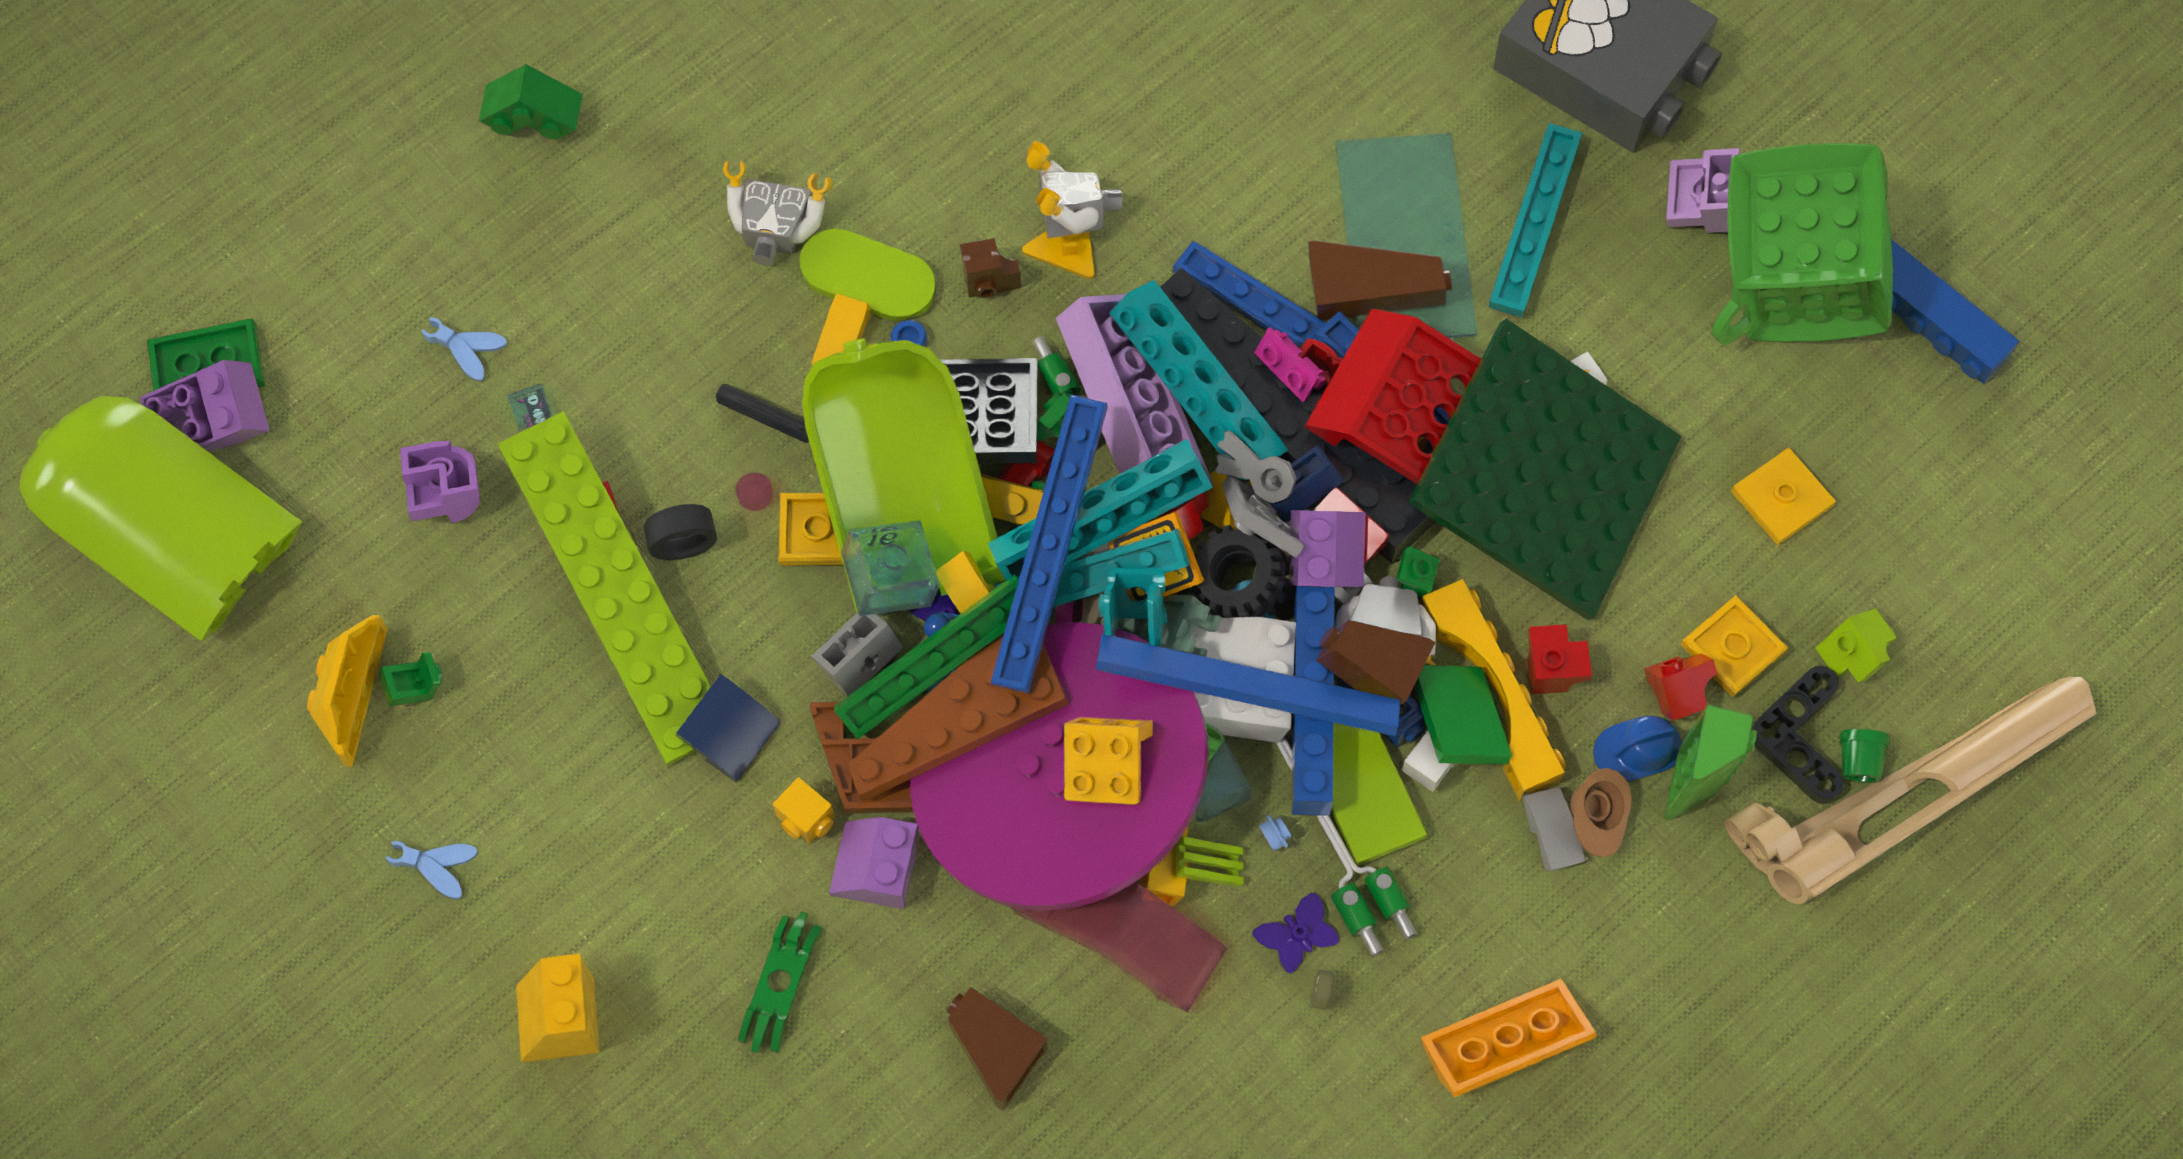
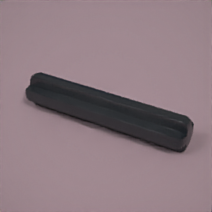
(762, 412)

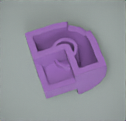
(439, 481)

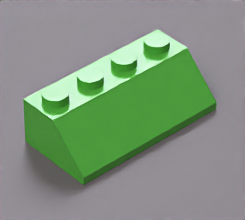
(1708, 757)

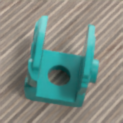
(1117, 604)

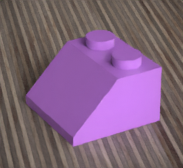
(1331, 548)
(876, 861)

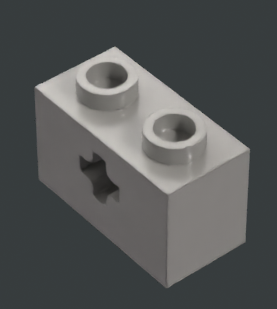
(857, 652)

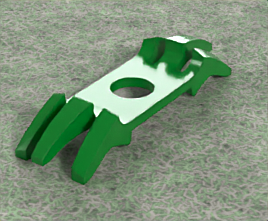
(775, 1004)

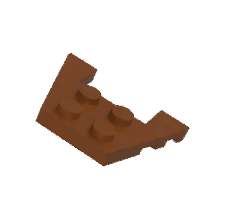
(840, 753)

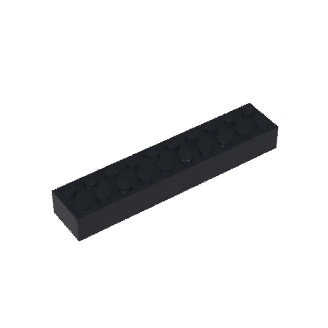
(1366, 480)

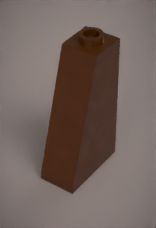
(1372, 278)

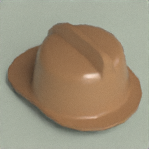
(1601, 811)

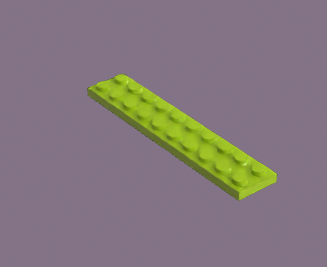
(609, 578)

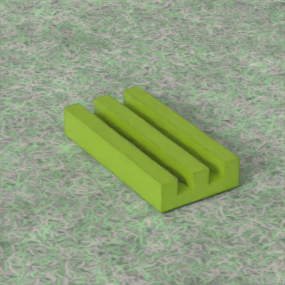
(1232, 864)

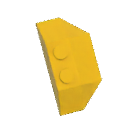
(347, 684)

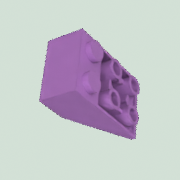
(213, 405)

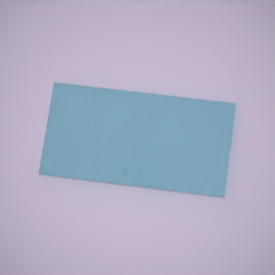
(1407, 200)

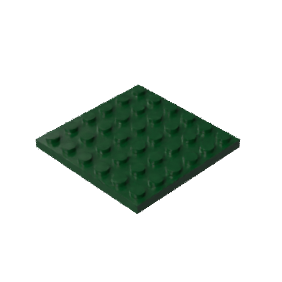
(1545, 469)

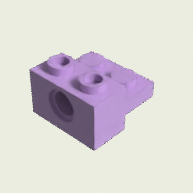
(1687, 201)

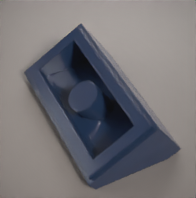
(1314, 480)

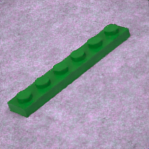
(928, 661)

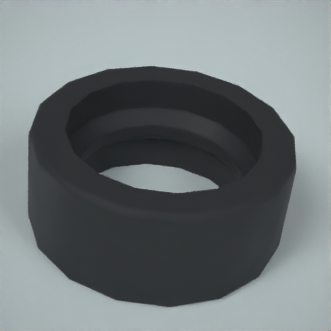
(680, 532)

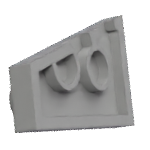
(1258, 516)

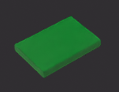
(191, 351)
(1461, 715)

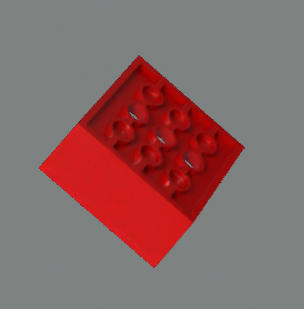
(1389, 390)

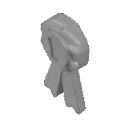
(1270, 477)

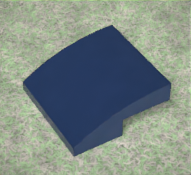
(728, 728)

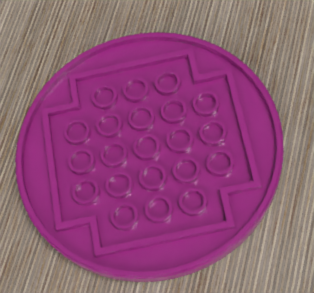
(1002, 808)

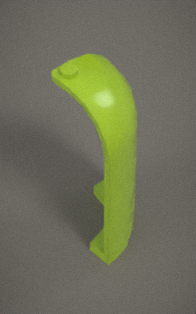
(898, 449)
(154, 510)

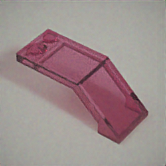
(1142, 939)

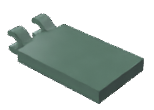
(1183, 616)

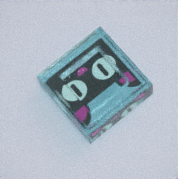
(530, 406)

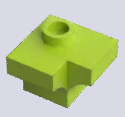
(1858, 645)

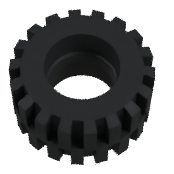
(1262, 591)

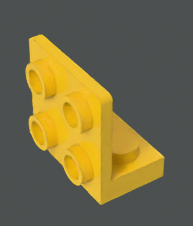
(1104, 759)

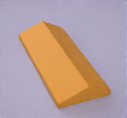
(1507, 1038)

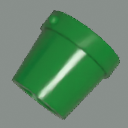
(1863, 754)

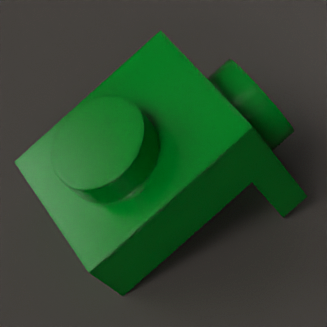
(1417, 571)
(411, 681)

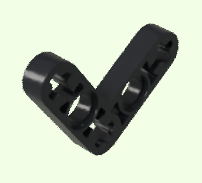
(1788, 739)

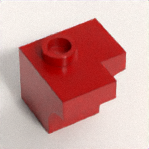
(1554, 661)
(1681, 684)

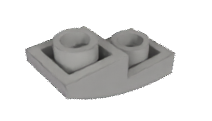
(1553, 823)

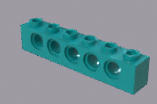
(1192, 371)
(1117, 506)

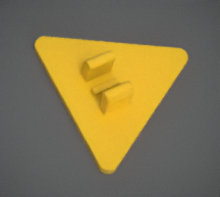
(1065, 252)

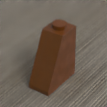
(1375, 658)
(995, 1043)

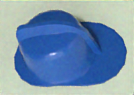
(1638, 747)

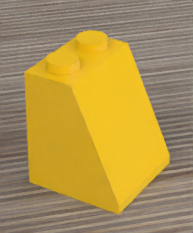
(557, 1009)

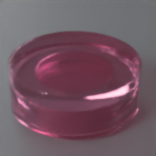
(754, 491)

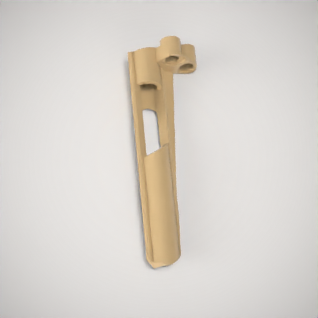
(1827, 846)

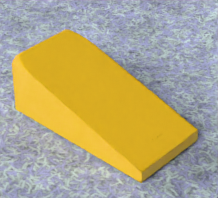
(843, 324)

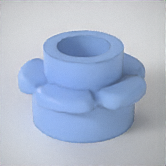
(1275, 832)

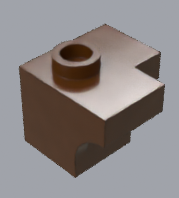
(987, 270)

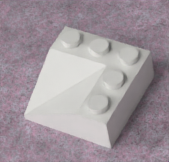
(1256, 644)

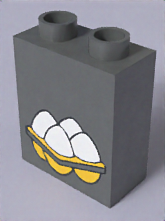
(1611, 60)

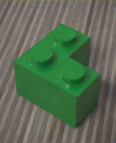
(530, 100)

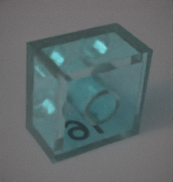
(890, 568)

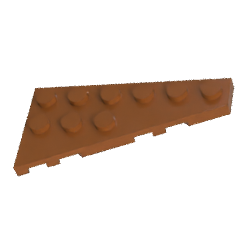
(954, 720)

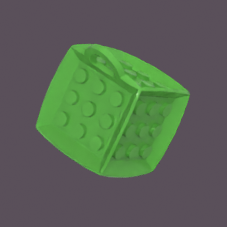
(1808, 244)

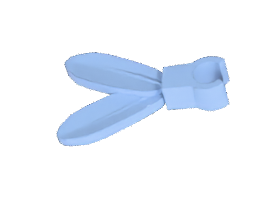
(463, 346)
(432, 864)

